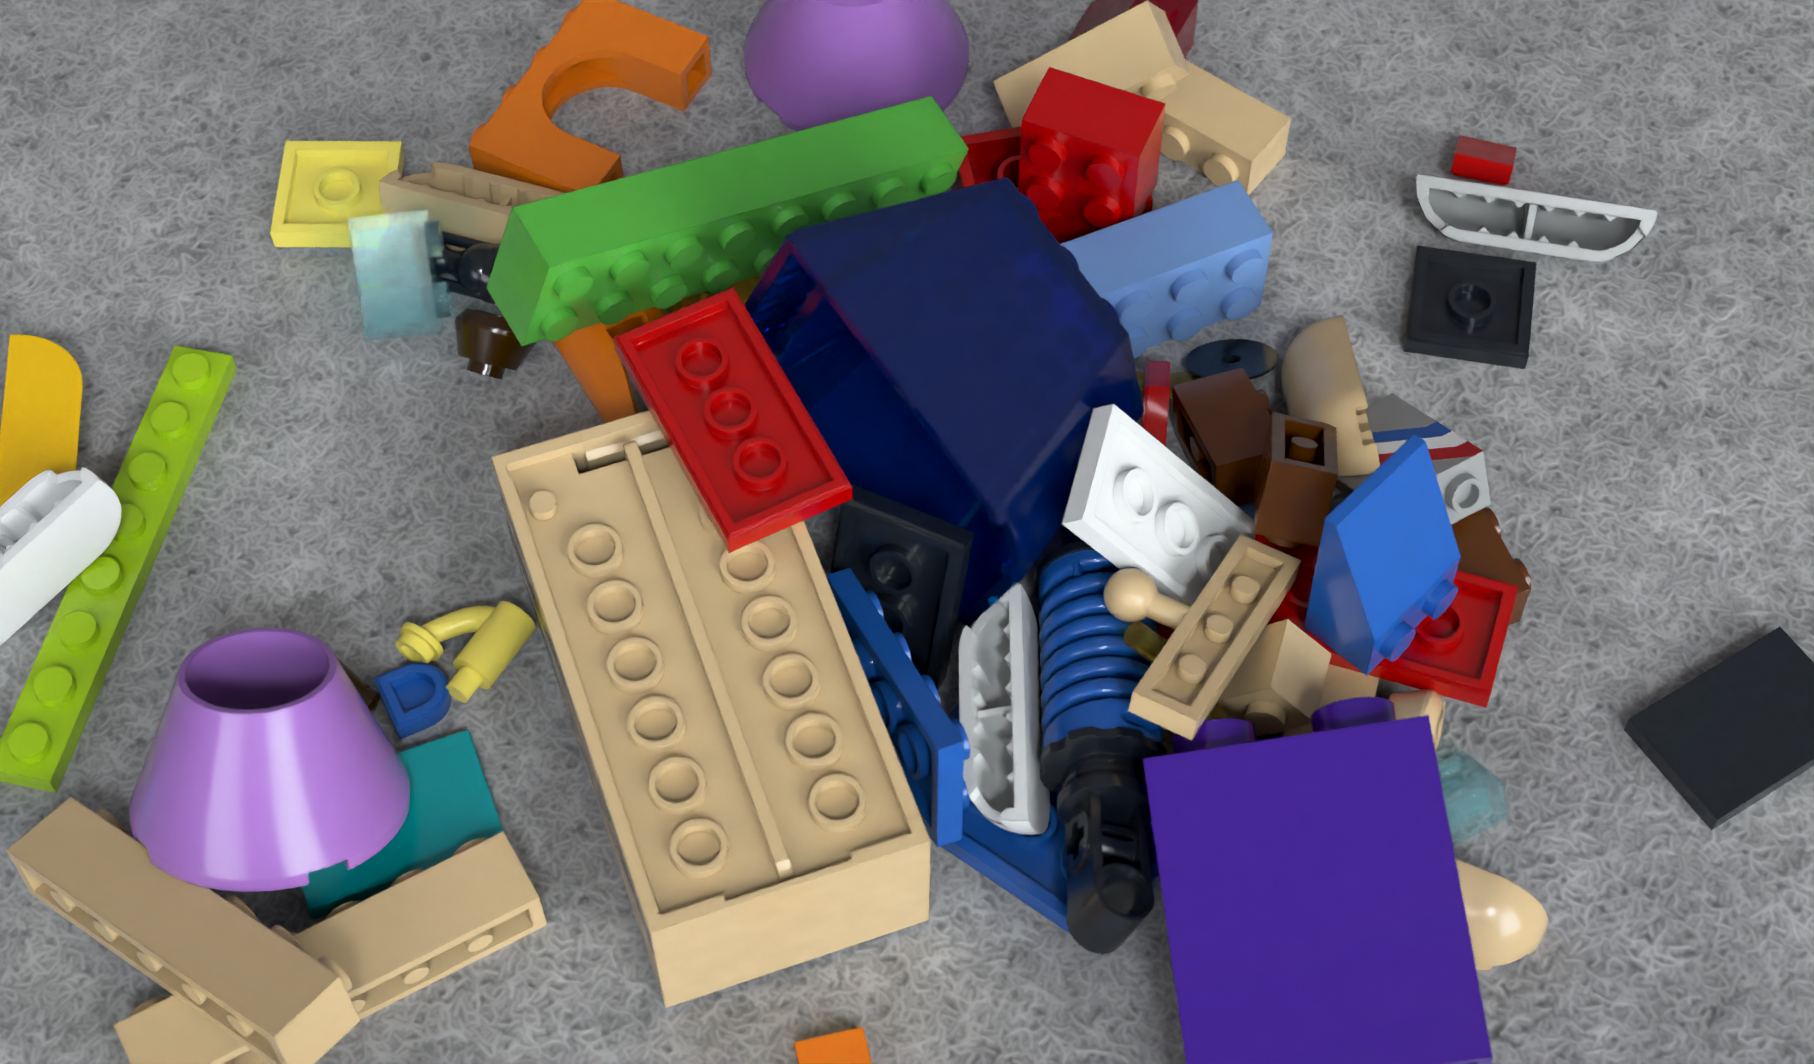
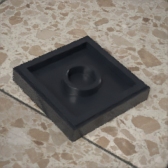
(1470, 307)

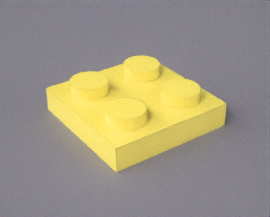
(328, 184)

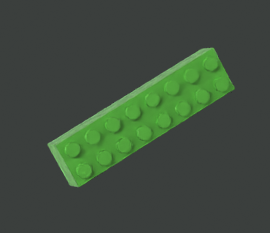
(709, 218)

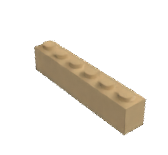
(186, 937)
(385, 945)

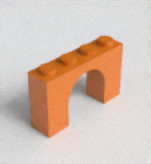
(595, 48)

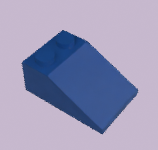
(1384, 561)

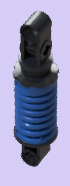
(1095, 746)

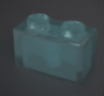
(399, 274)

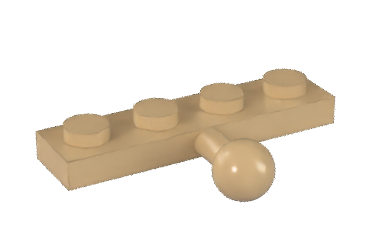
(1208, 636)

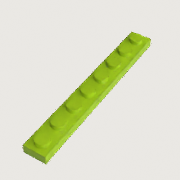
(104, 595)

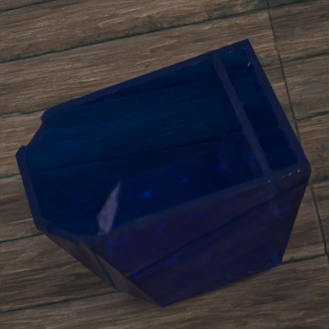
(951, 364)

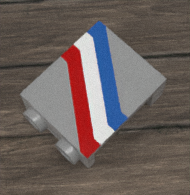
(1456, 461)

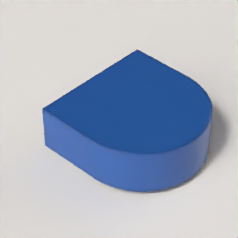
(414, 697)

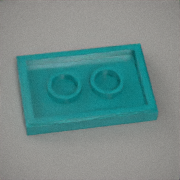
(445, 811)

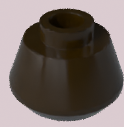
(488, 343)

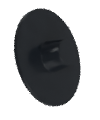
(1232, 354)

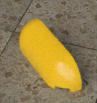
(38, 412)

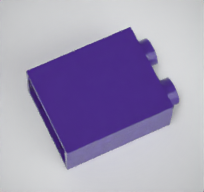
(1315, 894)

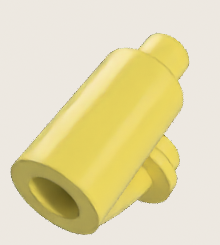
(496, 641)

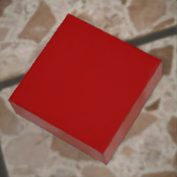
(1483, 160)

